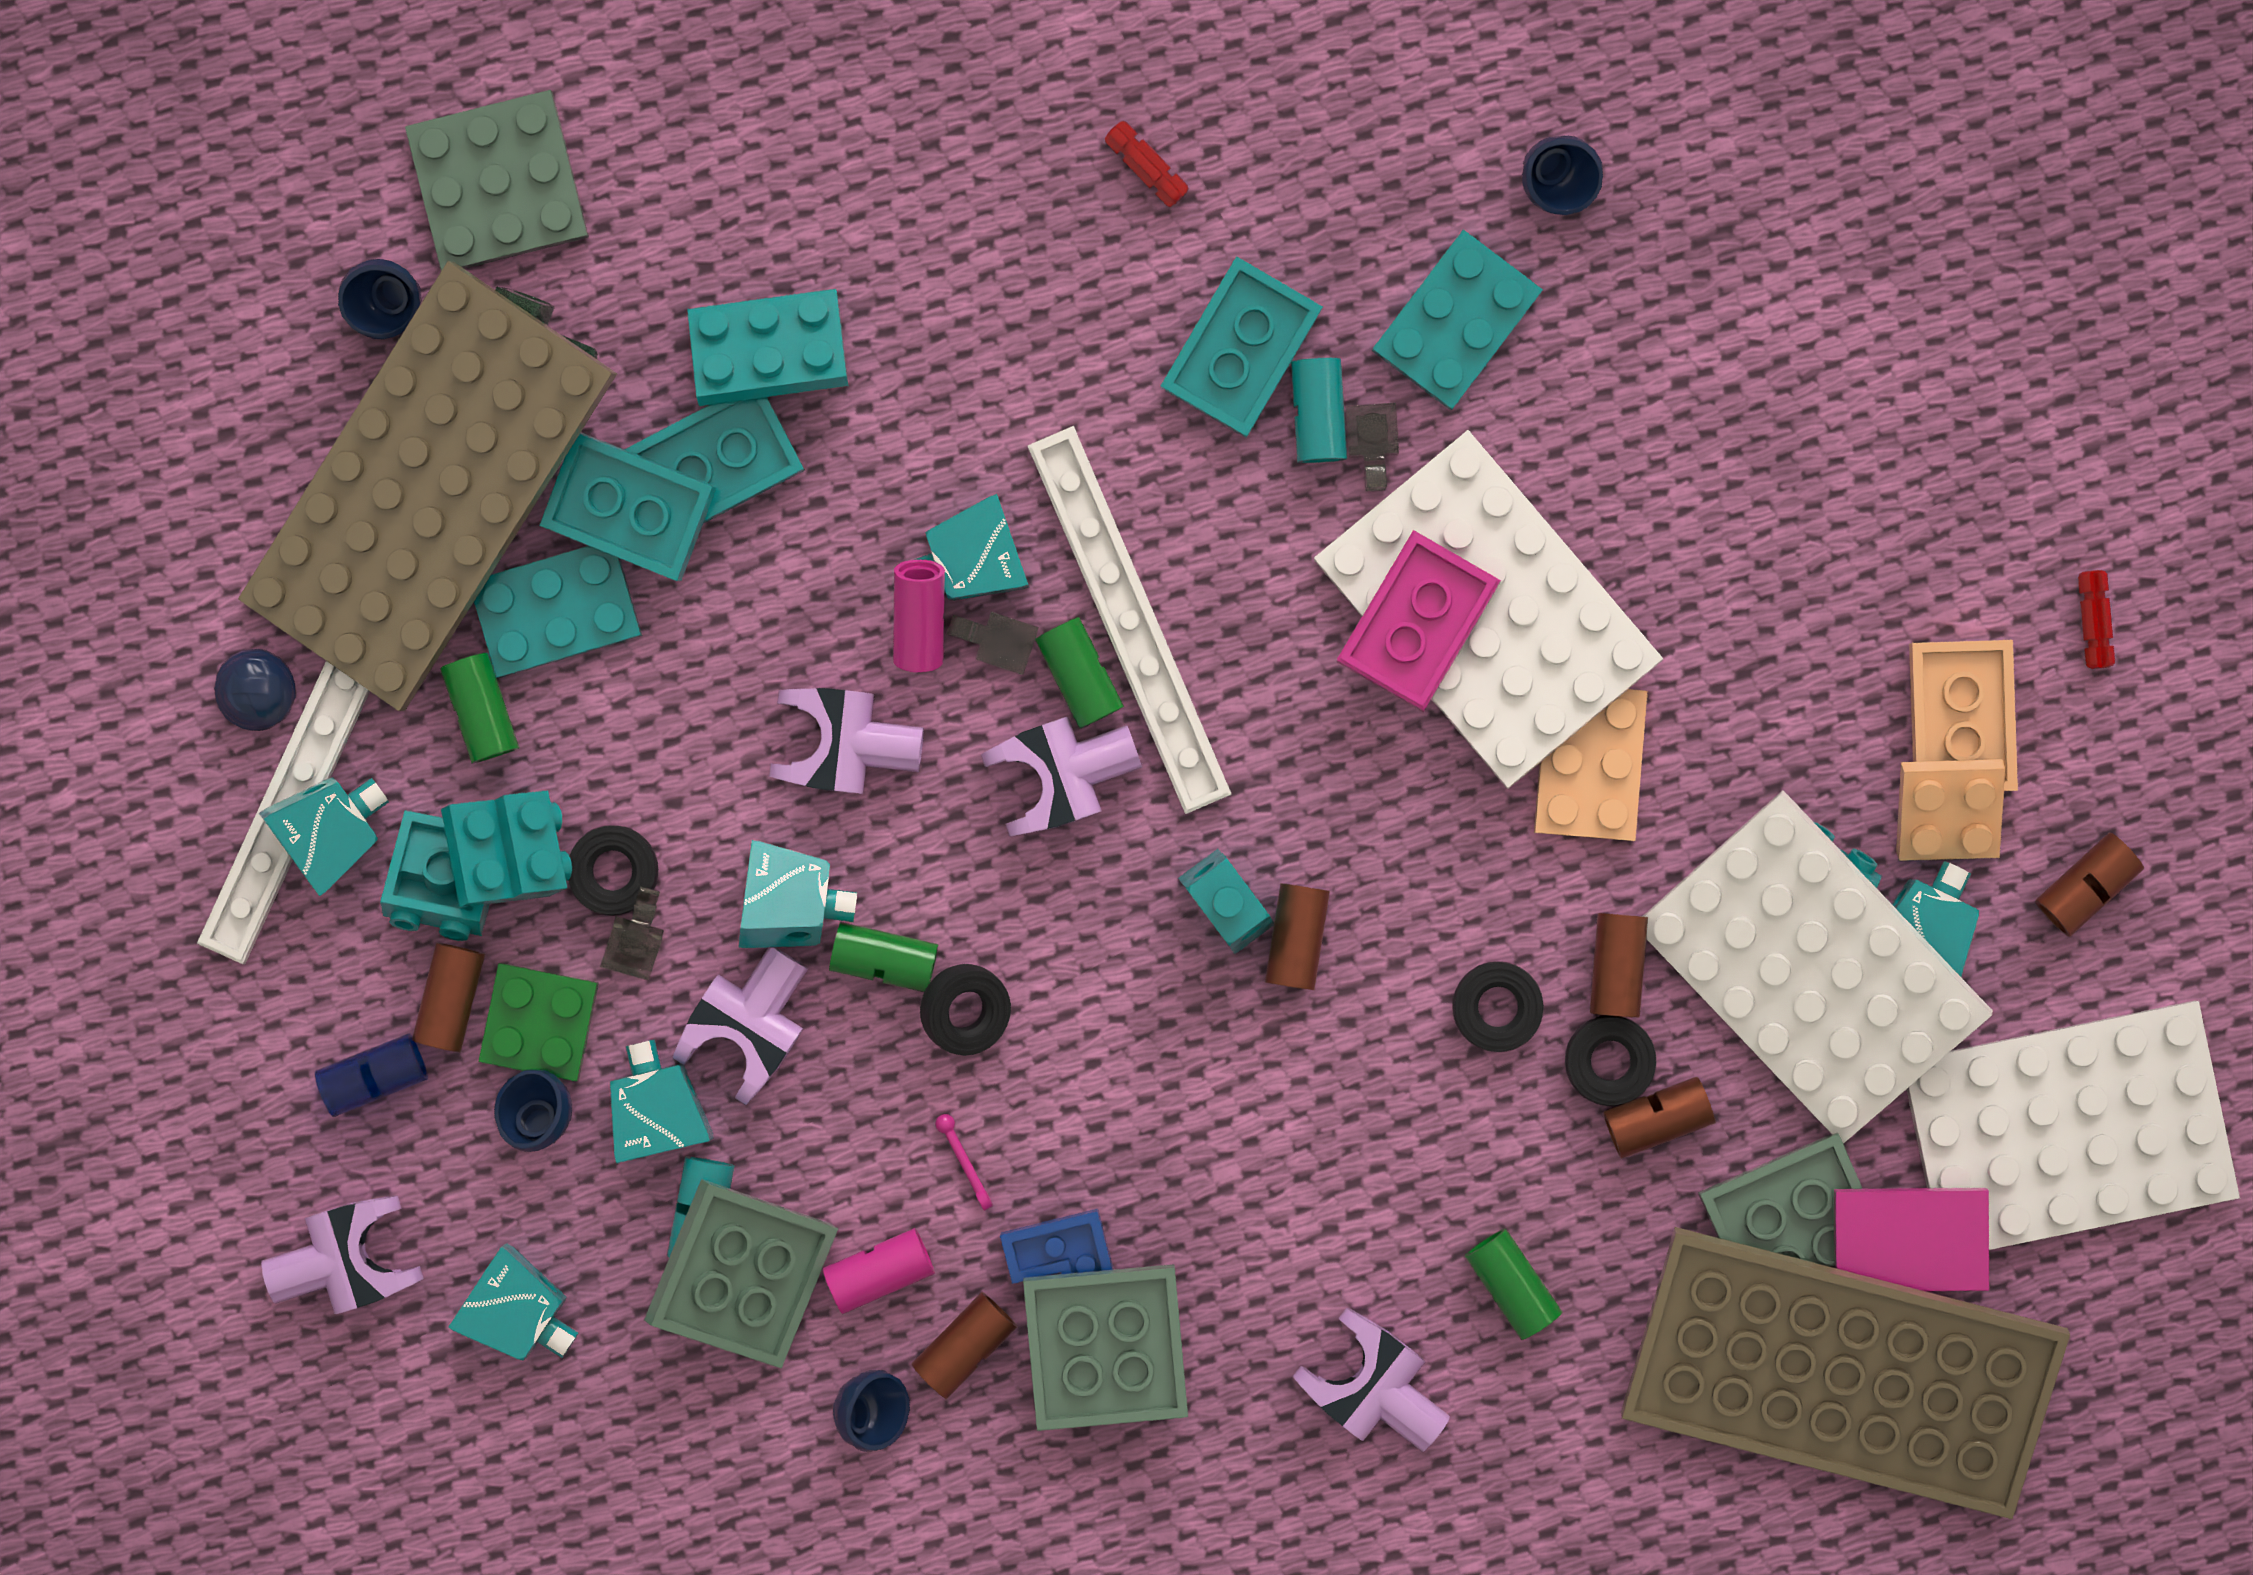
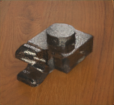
(1372, 435)
(1002, 641)
(634, 942)

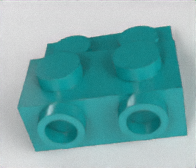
(506, 848)
(422, 882)

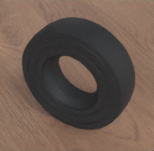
(587, 851)
(1528, 999)
(989, 1025)
(1616, 1091)

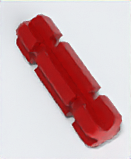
(1146, 163)
(2096, 619)

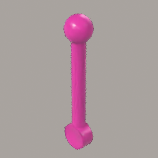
(945, 1124)

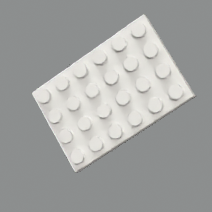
(1548, 640)
(1813, 967)
(2079, 1124)

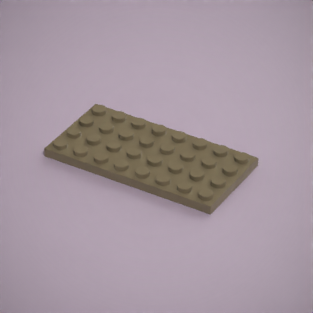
(427, 486)
(1844, 1373)

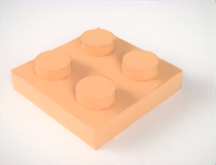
(1950, 809)

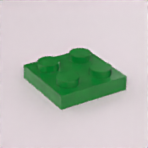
(538, 1021)

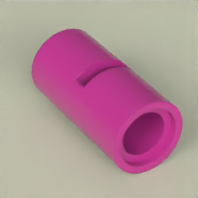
(918, 615)
(880, 1272)

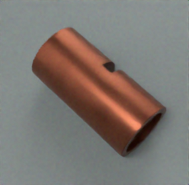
(2089, 884)
(1297, 936)
(1618, 965)
(448, 997)
(1659, 1117)
(963, 1345)

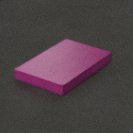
(1418, 621)
(1915, 1236)

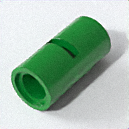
(1079, 672)
(479, 708)
(883, 955)
(1513, 1284)

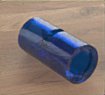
(371, 1075)

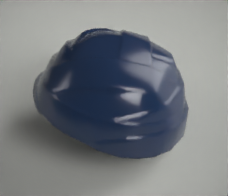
(1562, 174)
(379, 298)
(255, 689)
(532, 1110)
(871, 1410)

